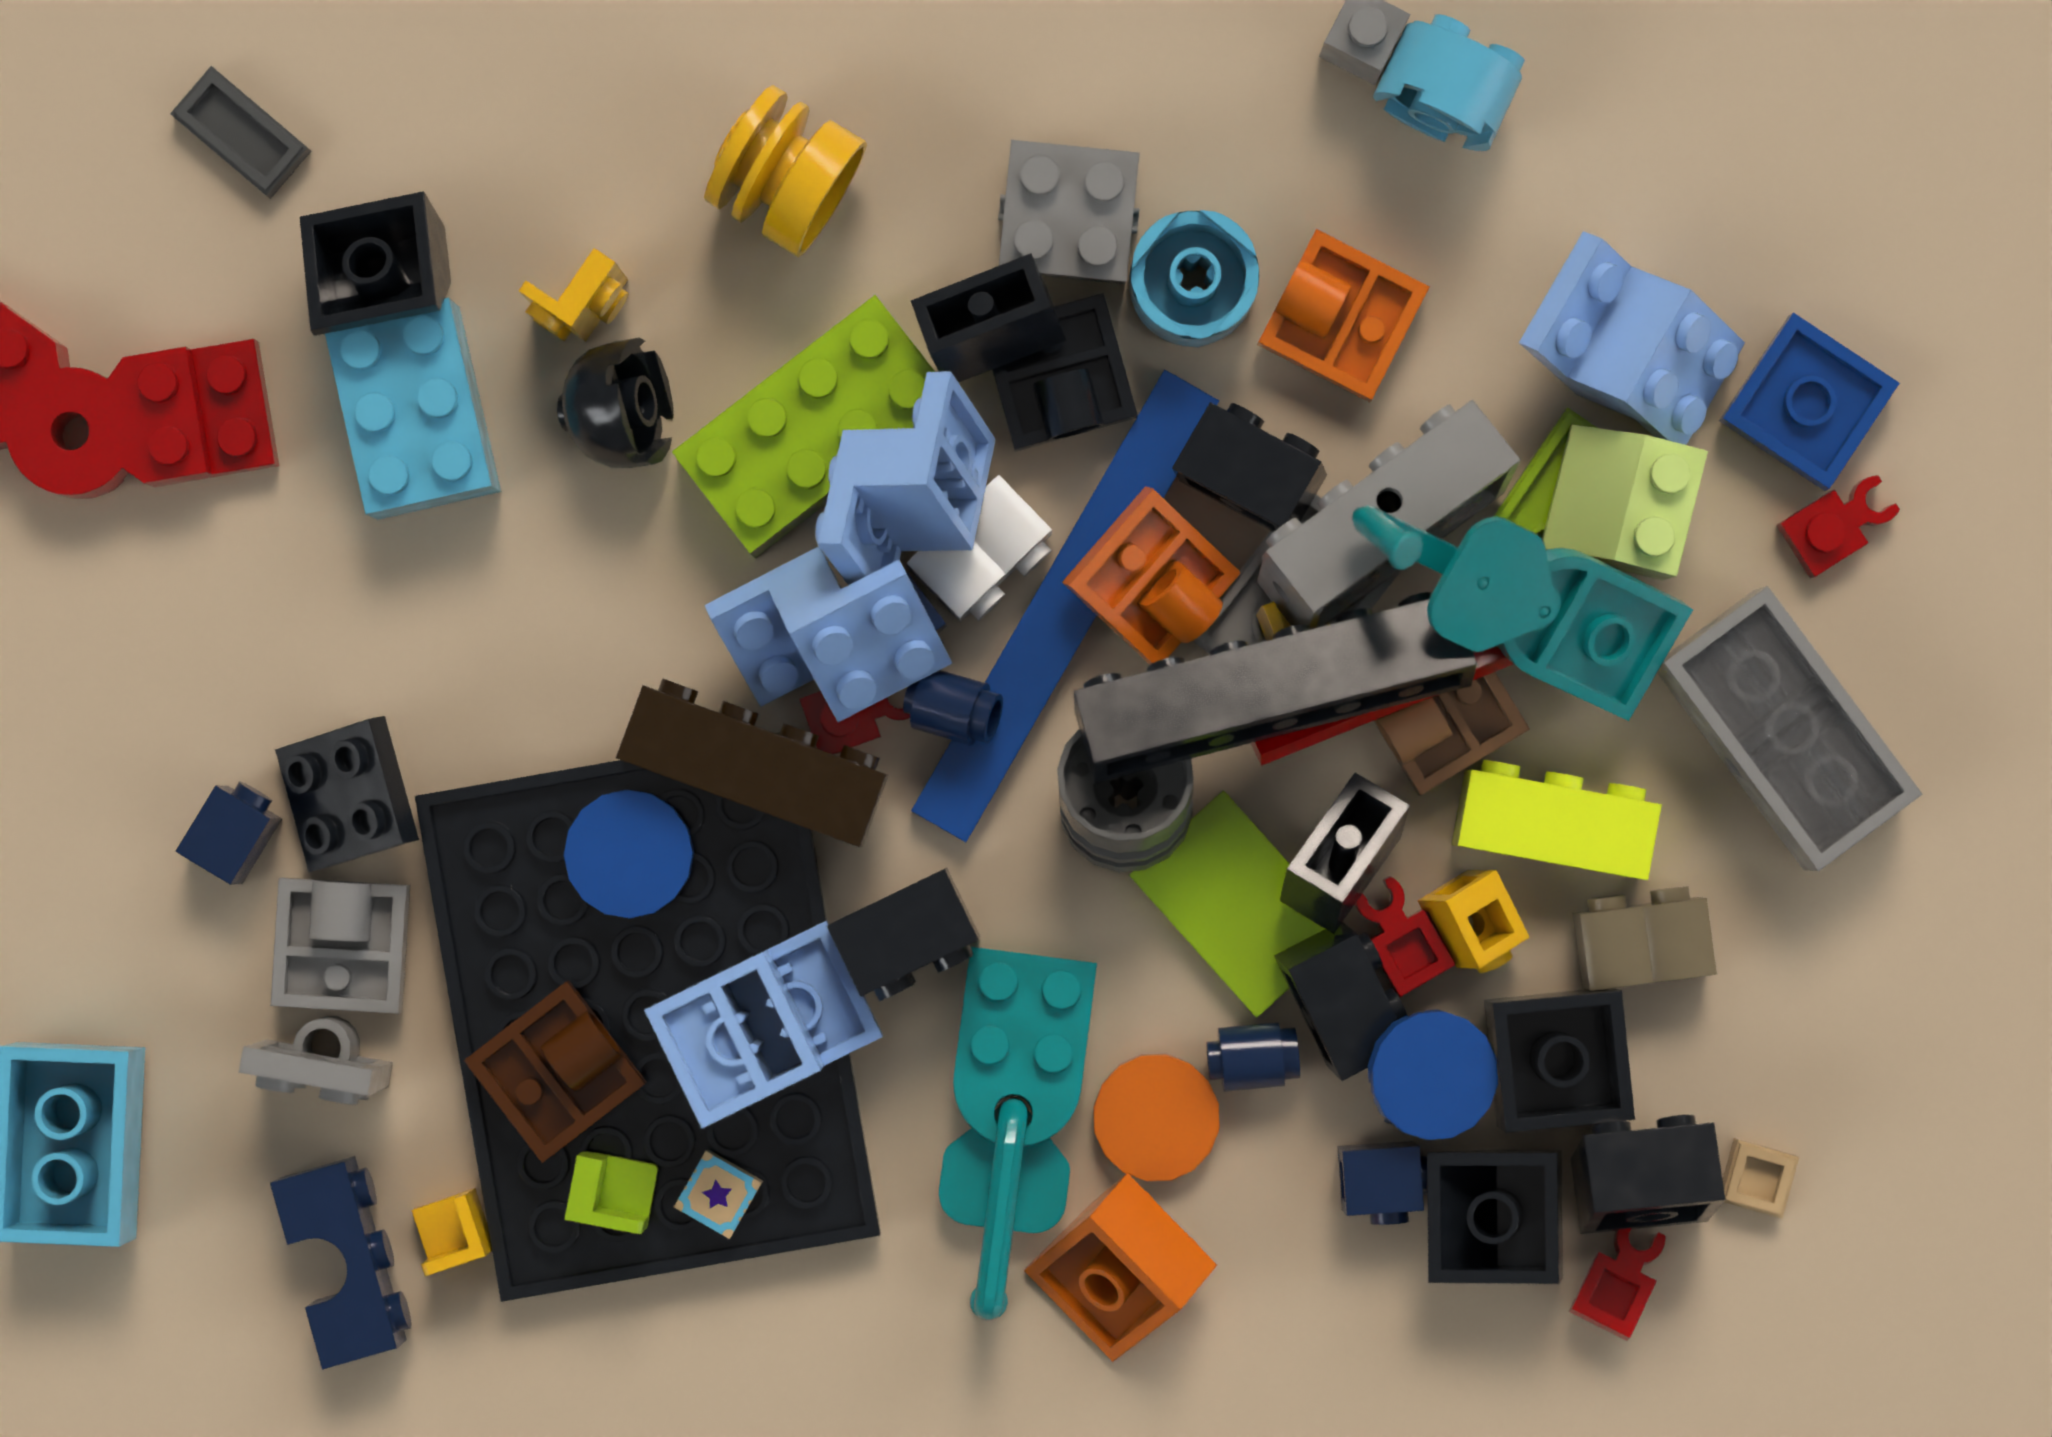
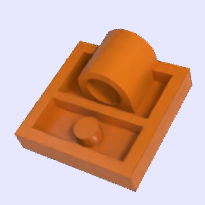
(1343, 315)
(1153, 578)

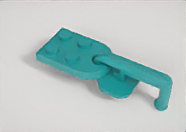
(1543, 608)
(1024, 1039)

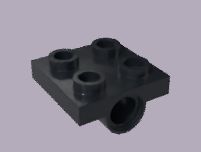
(1070, 384)
(347, 794)

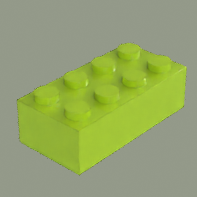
(773, 448)

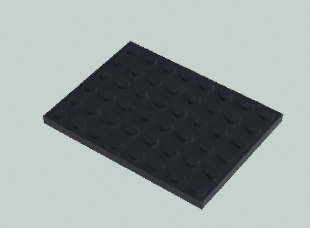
(521, 930)

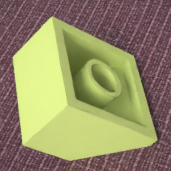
(1625, 499)

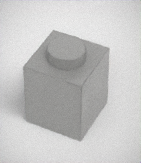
(1364, 37)

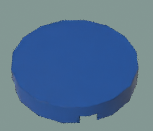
(628, 853)
(1433, 1074)

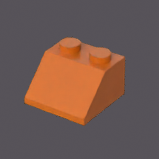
(1121, 1268)

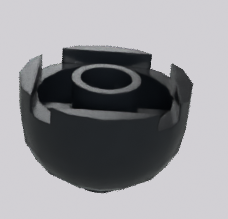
(616, 405)

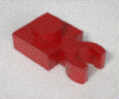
(1830, 529)
(851, 731)
(1406, 945)
(1615, 1288)

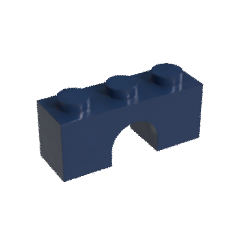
(334, 1206)

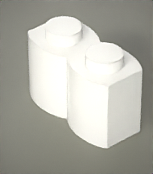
(1006, 540)

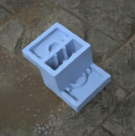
(1632, 341)
(908, 484)
(849, 639)
(763, 1024)

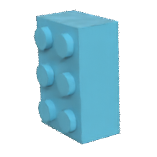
(413, 412)
(70, 1143)

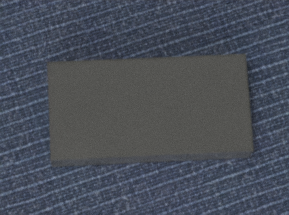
(240, 132)

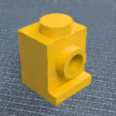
(1494, 916)

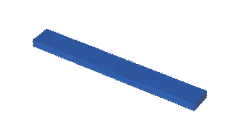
(1056, 616)

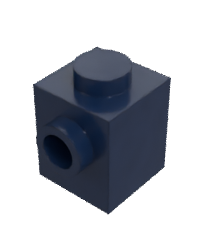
(1382, 1181)

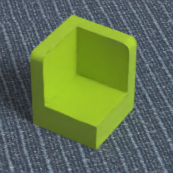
(611, 1192)

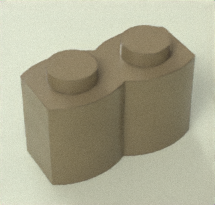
(1644, 941)

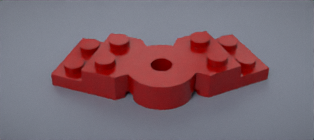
(155, 416)

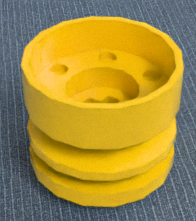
(782, 169)

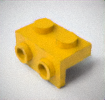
(590, 297)

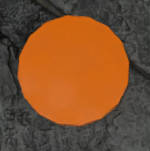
(1156, 1117)

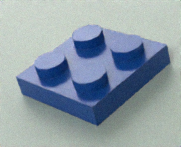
(1809, 401)

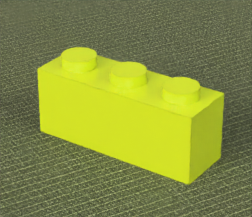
(1557, 820)

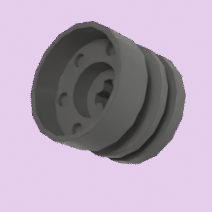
(1124, 836)

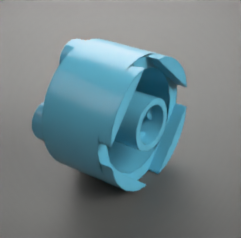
(1449, 82)
(1192, 241)

